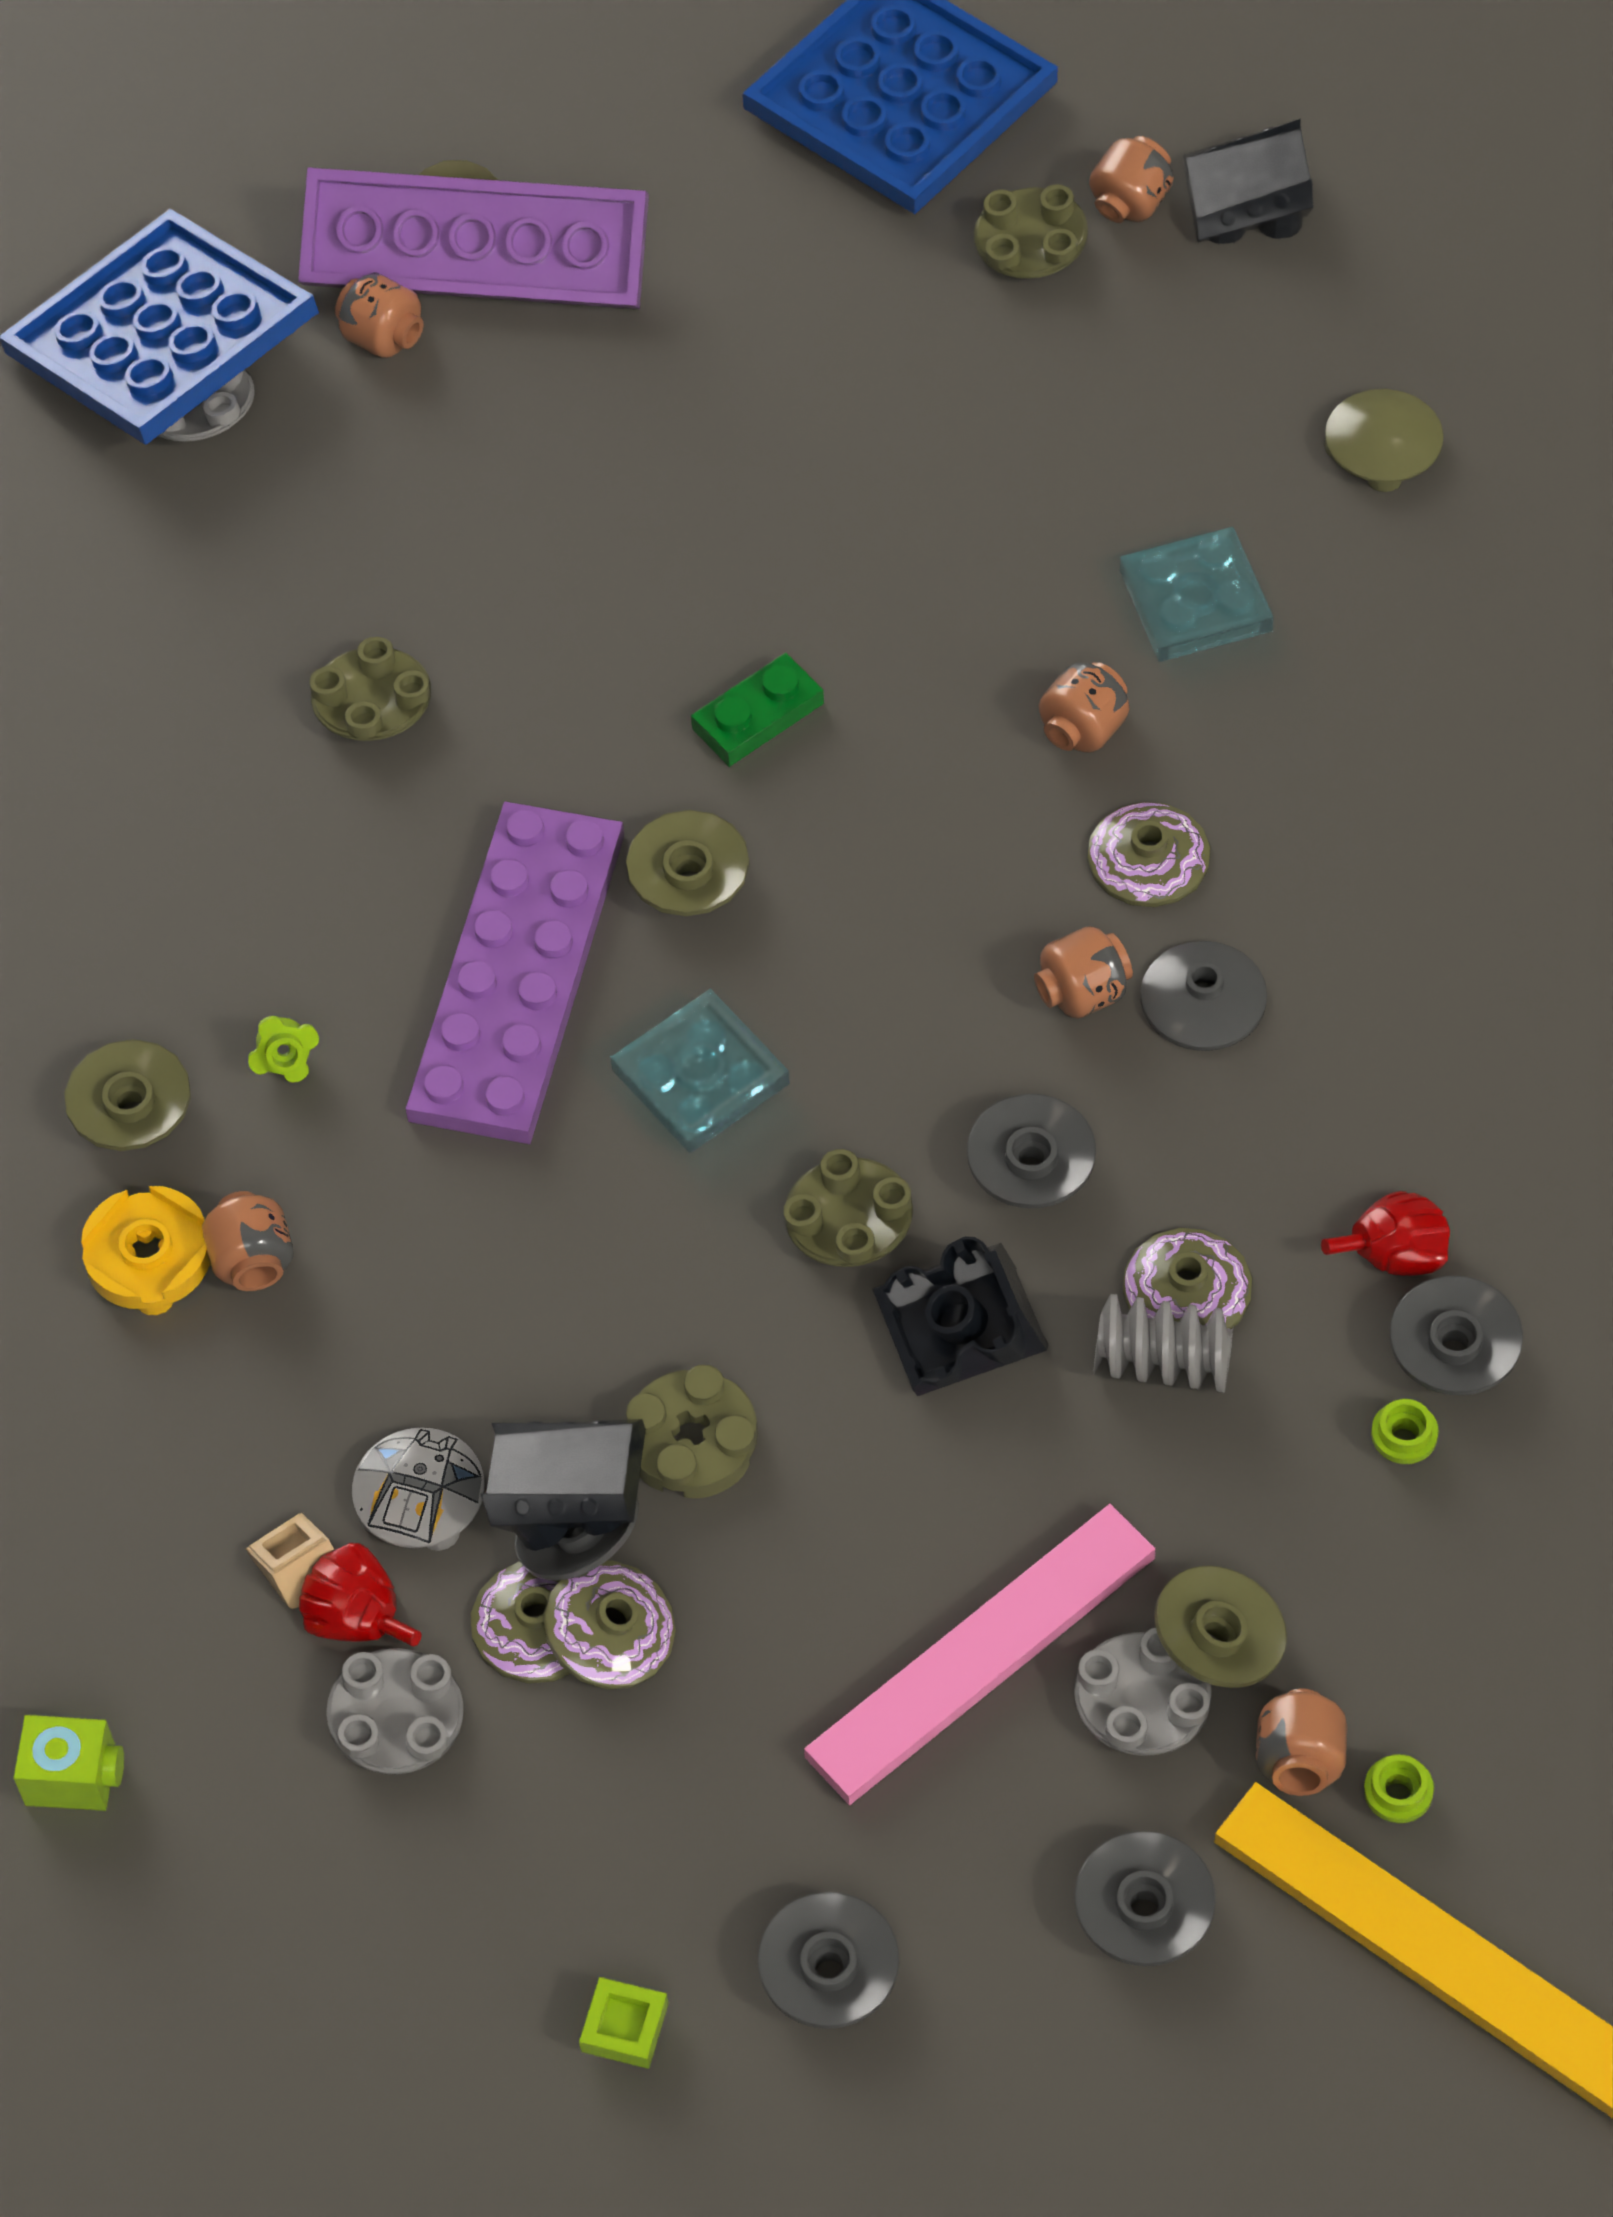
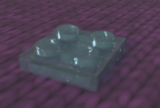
(1196, 594)
(700, 1070)

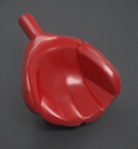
(1398, 1235)
(352, 1599)

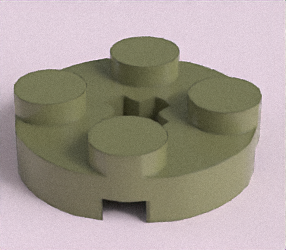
(728, 1435)

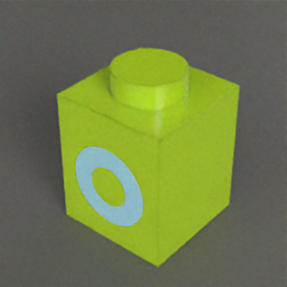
(67, 1763)

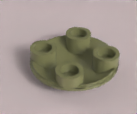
(1030, 231)
(1383, 437)
(370, 691)
(848, 1210)

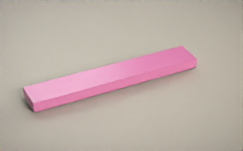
(979, 1654)

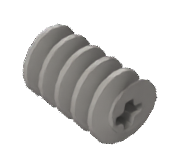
(1164, 1343)

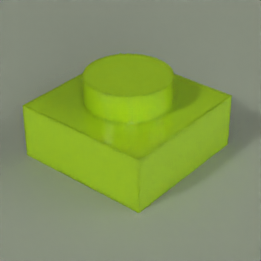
(623, 2022)

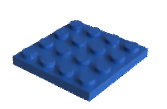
(900, 93)
(158, 325)

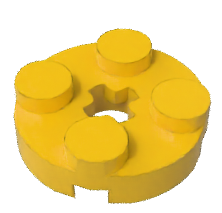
(152, 1281)

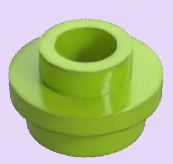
(1404, 1415)
(1398, 1770)

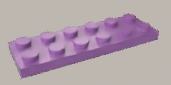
(475, 237)
(515, 973)

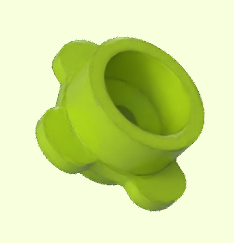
(283, 1031)

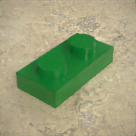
(757, 709)

